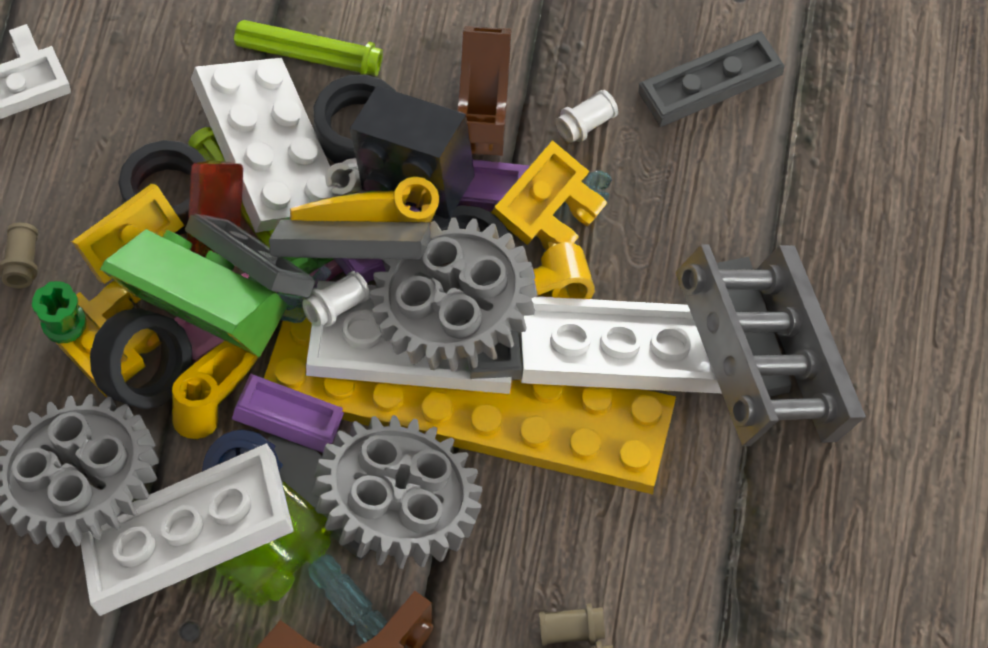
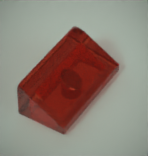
(215, 193)

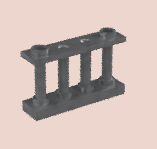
(803, 334)

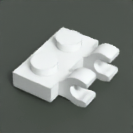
(31, 77)

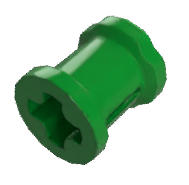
(59, 312)

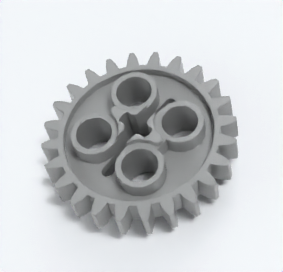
(455, 295)
(401, 479)
(56, 498)

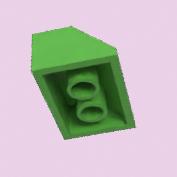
(197, 289)

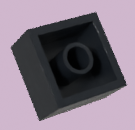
(412, 138)

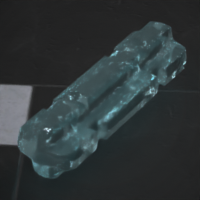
(346, 597)

